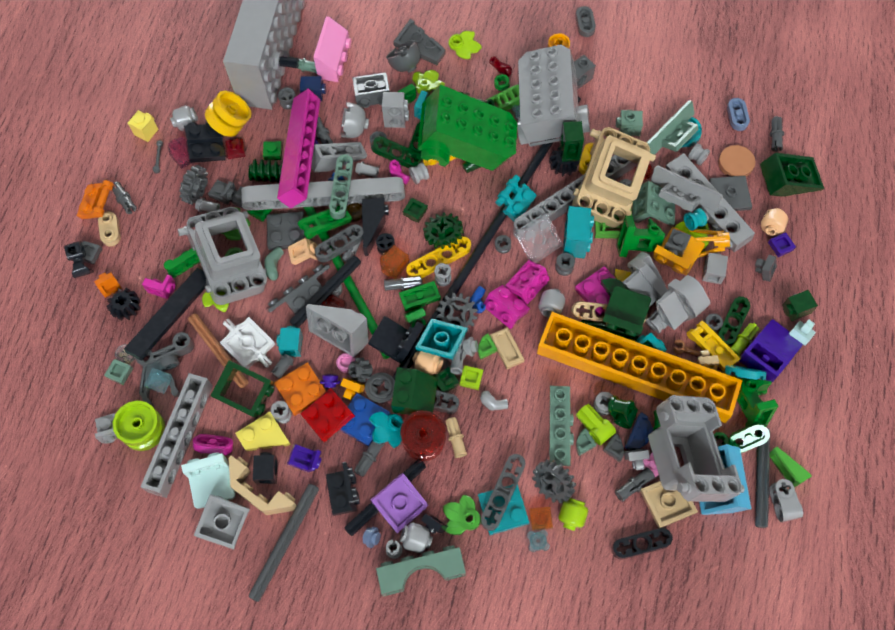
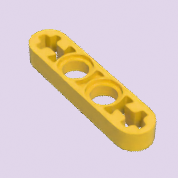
(437, 256)

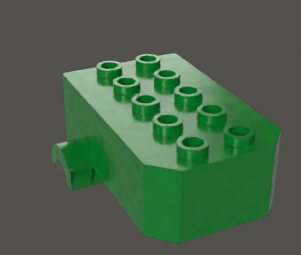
(465, 130)

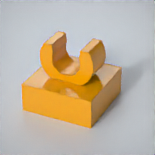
(351, 388)

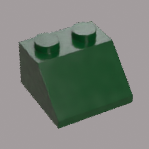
(413, 391)

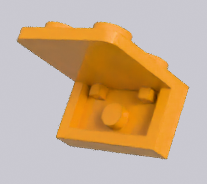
(679, 264)

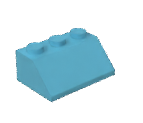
(730, 456)

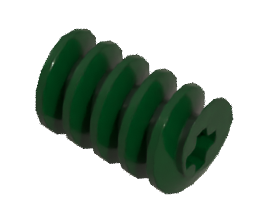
(265, 171)

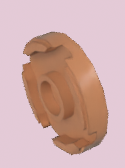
(736, 161)

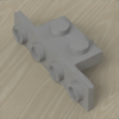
(684, 191)

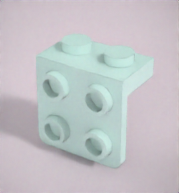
(208, 477)

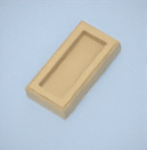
(507, 348)

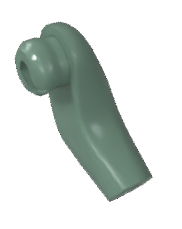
(271, 261)

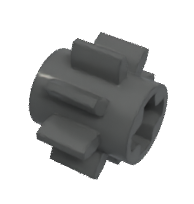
(360, 370)

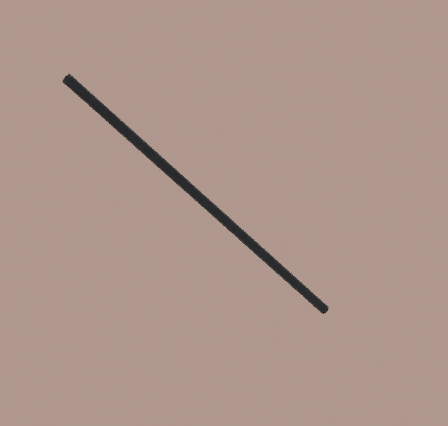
(480, 248)

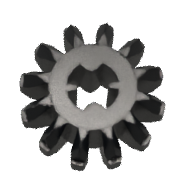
(564, 167)
(123, 304)

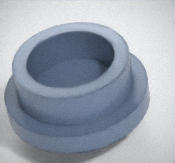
(371, 537)

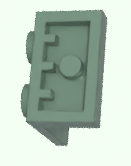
(651, 205)

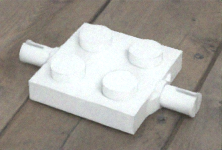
(247, 343)

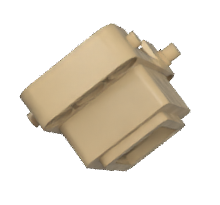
(604, 192)

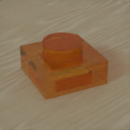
(540, 518)

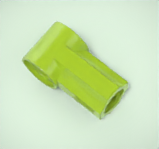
(599, 428)

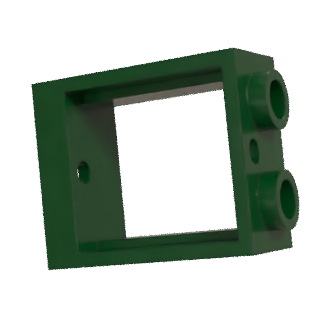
(225, 381)

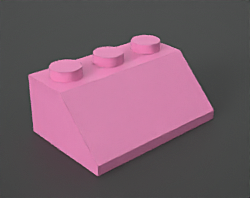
(331, 50)

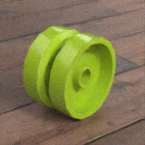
(138, 425)

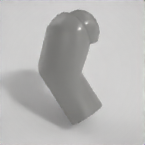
(491, 403)

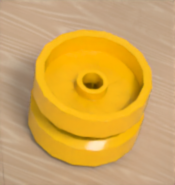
(227, 113)

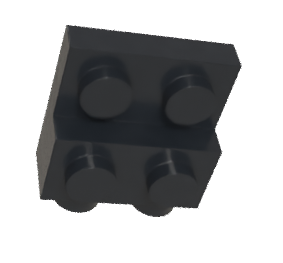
(203, 143)

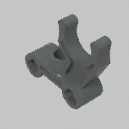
(165, 360)

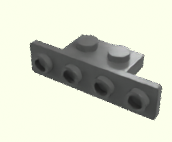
(302, 293)

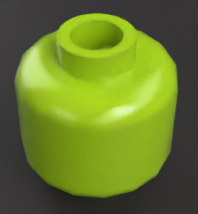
(573, 514)

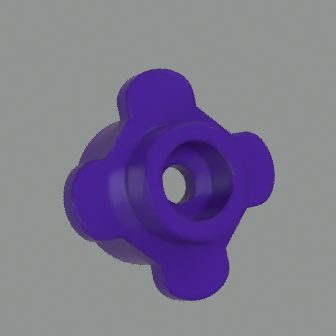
(330, 380)

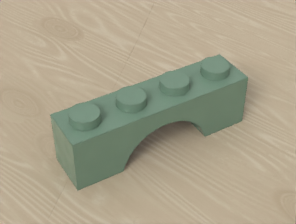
(394, 576)

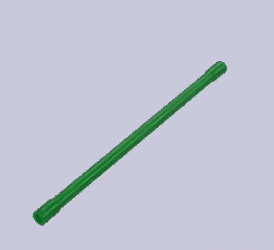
(350, 285)

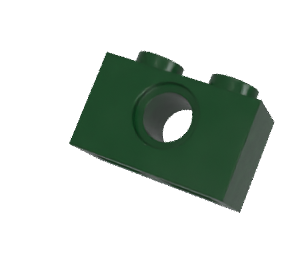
(571, 141)

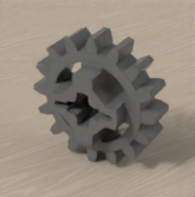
(193, 184)
(463, 309)
(554, 481)

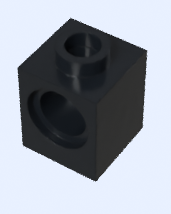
(265, 468)

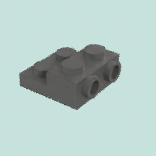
(370, 89)

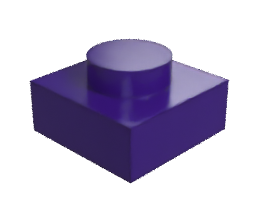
(782, 244)

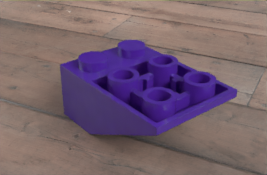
(771, 350)

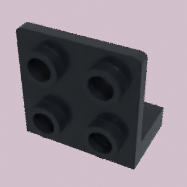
(394, 339)
(342, 494)

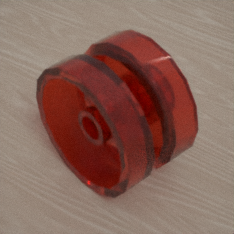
(412, 433)

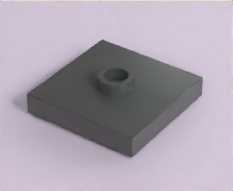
(734, 191)

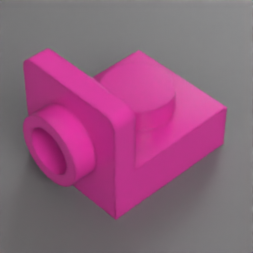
(158, 288)

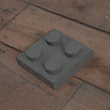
(284, 230)

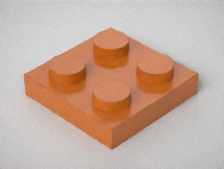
(300, 388)

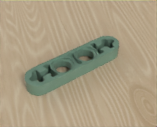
(341, 186)

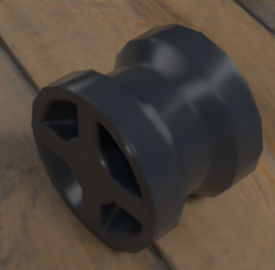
(384, 240)

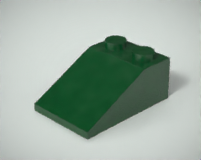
(790, 174)

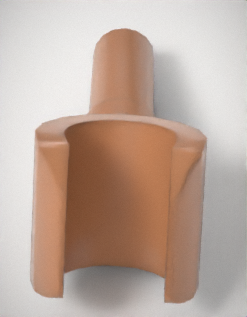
(684, 349)

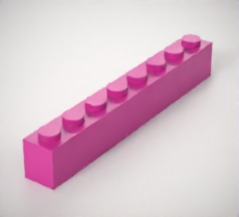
(299, 149)

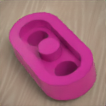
(212, 444)

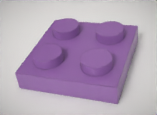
(399, 502)

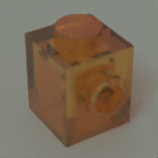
(394, 262)

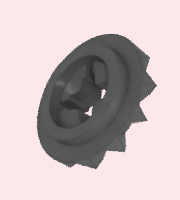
(377, 380)

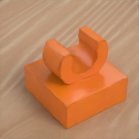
(107, 283)

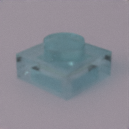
(158, 380)

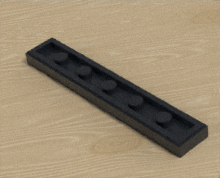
(167, 315)

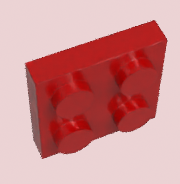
(327, 415)

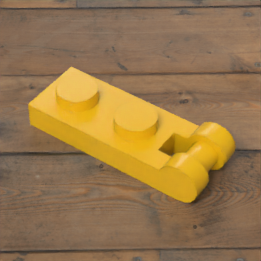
(713, 344)

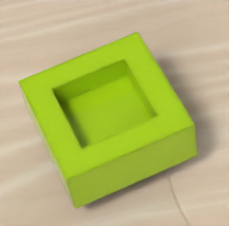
(471, 377)

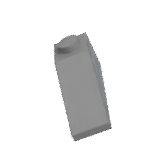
(326, 155)

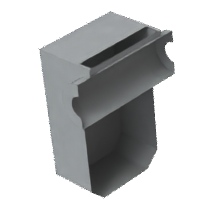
(548, 95)

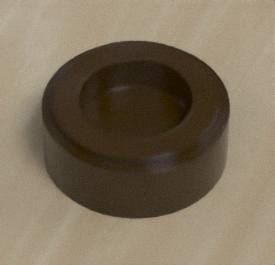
(355, 211)

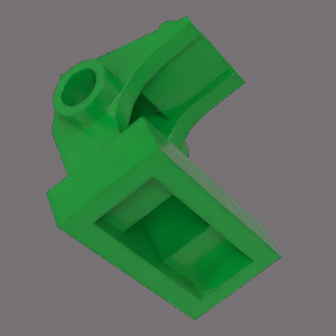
(630, 237)
(750, 403)

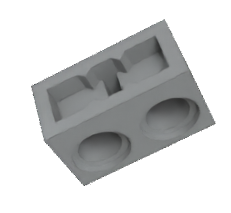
(395, 109)

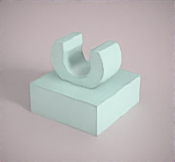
(803, 332)

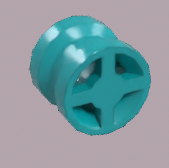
(695, 219)

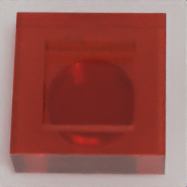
(333, 301)

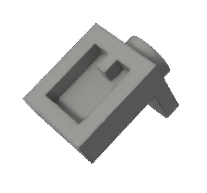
(105, 429)

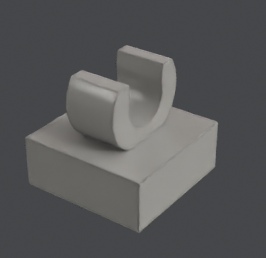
(637, 457)

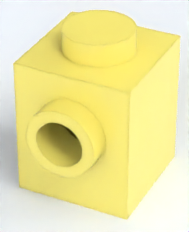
(143, 125)

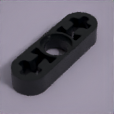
(654, 533)

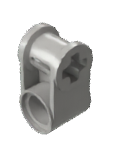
(785, 502)

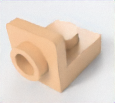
(302, 251)

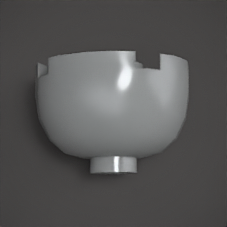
(353, 121)

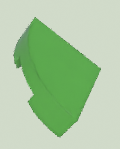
(486, 347)

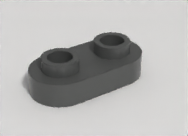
(585, 25)

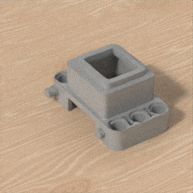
(229, 271)
(690, 425)

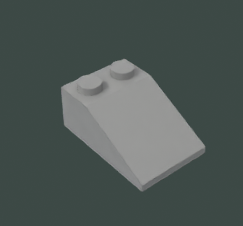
(339, 327)

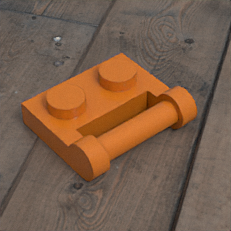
(94, 200)

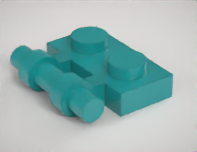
(519, 202)

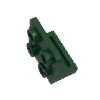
(626, 311)

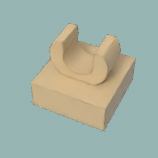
(708, 361)

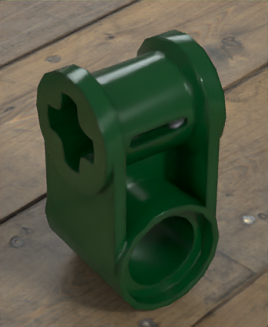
(622, 411)

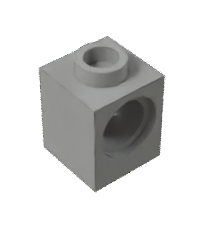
(715, 268)

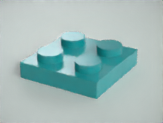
(514, 516)

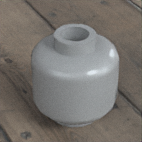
(183, 116)
(551, 301)
(416, 537)

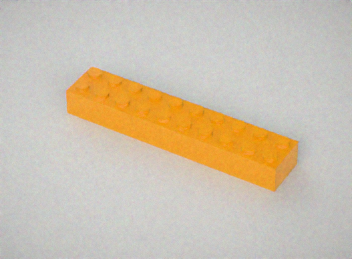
(635, 364)

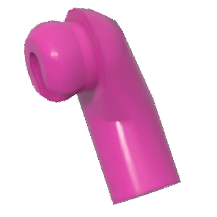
(395, 171)

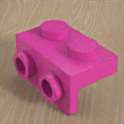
(506, 306)

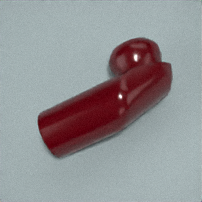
(500, 66)

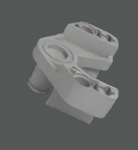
(674, 305)

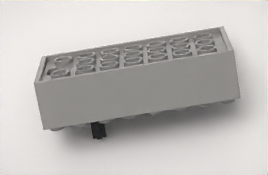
(261, 49)

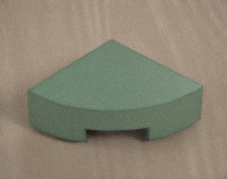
(584, 442)

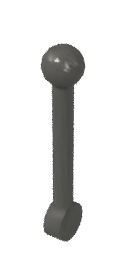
(156, 168)

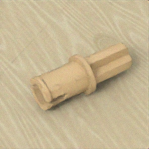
(455, 437)

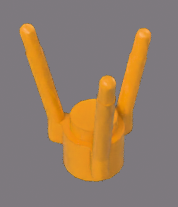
(720, 239)

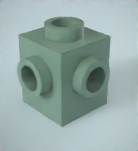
(630, 122)

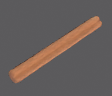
(215, 347)

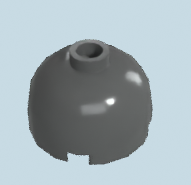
(405, 57)

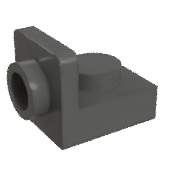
(223, 192)
(677, 242)

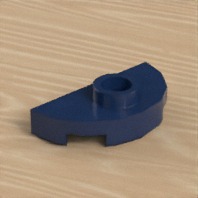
(639, 433)

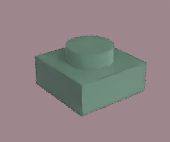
(118, 371)

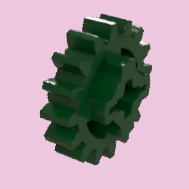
(443, 230)

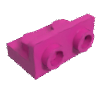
(528, 281)

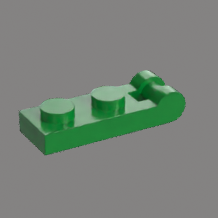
(322, 223)
(182, 263)

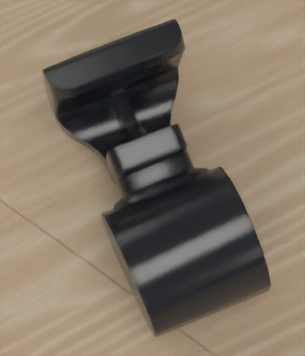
(76, 252)

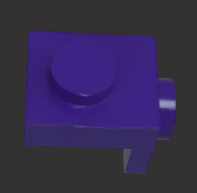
(304, 458)

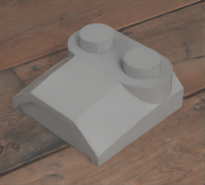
(221, 521)

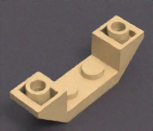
(239, 472)

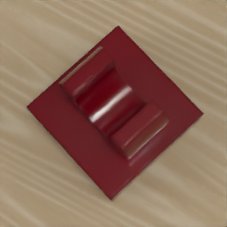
(235, 148)

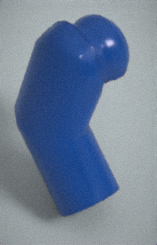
(476, 297)

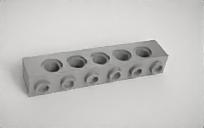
(731, 219)
(177, 436)

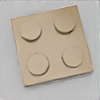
(666, 505)

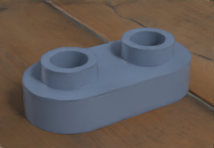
(738, 116)

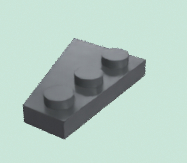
(429, 48)

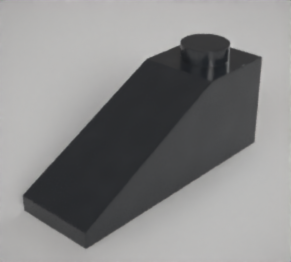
(373, 220)

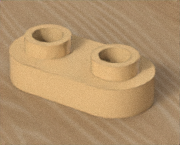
(109, 227)

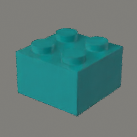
(578, 231)

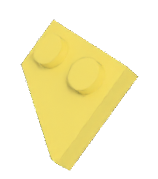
(262, 434)

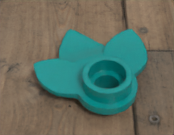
(385, 430)

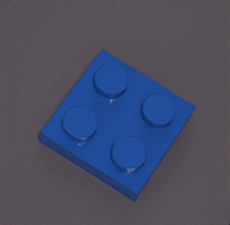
(360, 426)

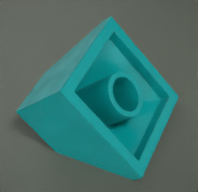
(441, 339)

